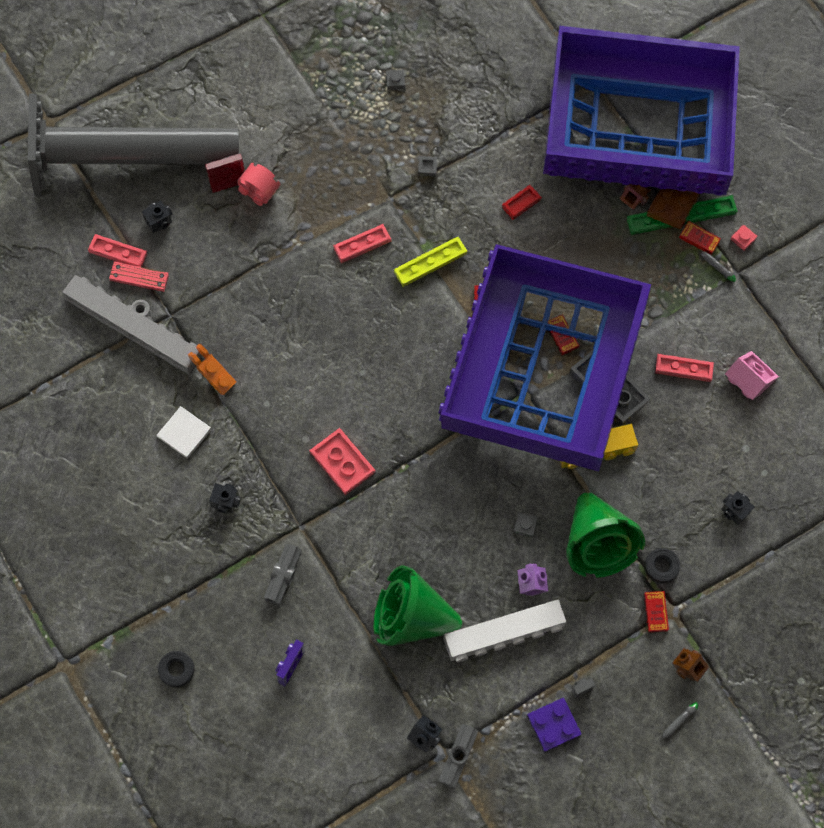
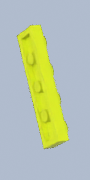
(430, 261)

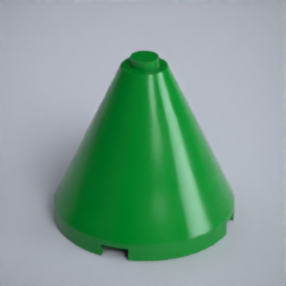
(602, 538)
(412, 610)

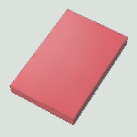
(342, 461)

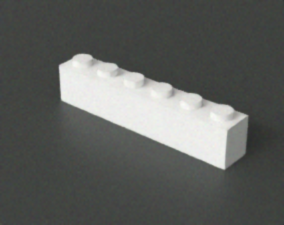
(504, 630)

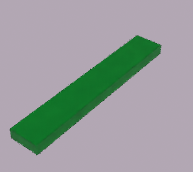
(701, 211)

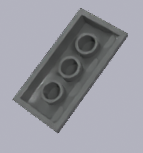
(631, 398)

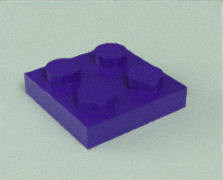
(285, 669)
(554, 724)

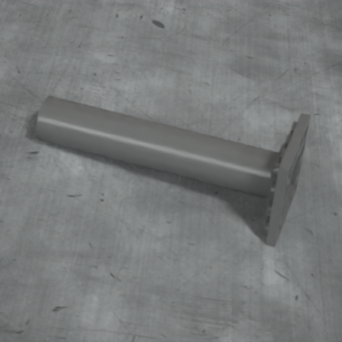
(121, 145)

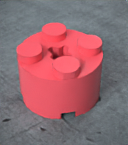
(258, 184)

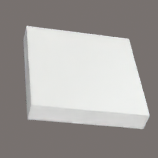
(184, 432)

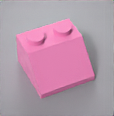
(751, 375)

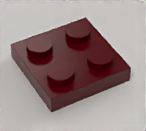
(225, 172)

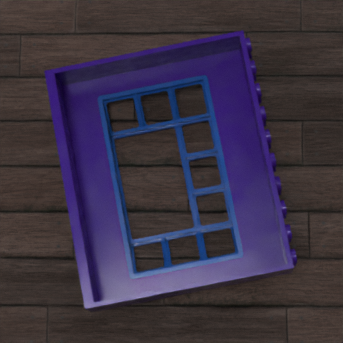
(651, 70)
(491, 338)

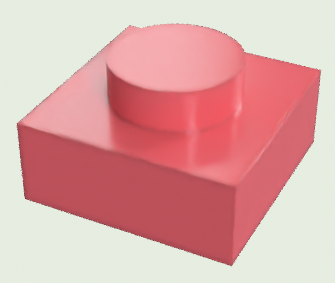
(743, 237)

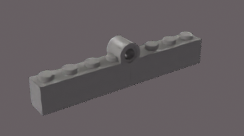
(131, 323)

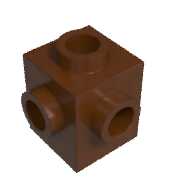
(635, 195)
(690, 665)

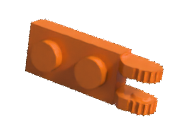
(212, 370)

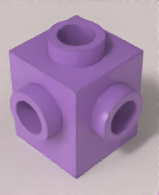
(532, 580)

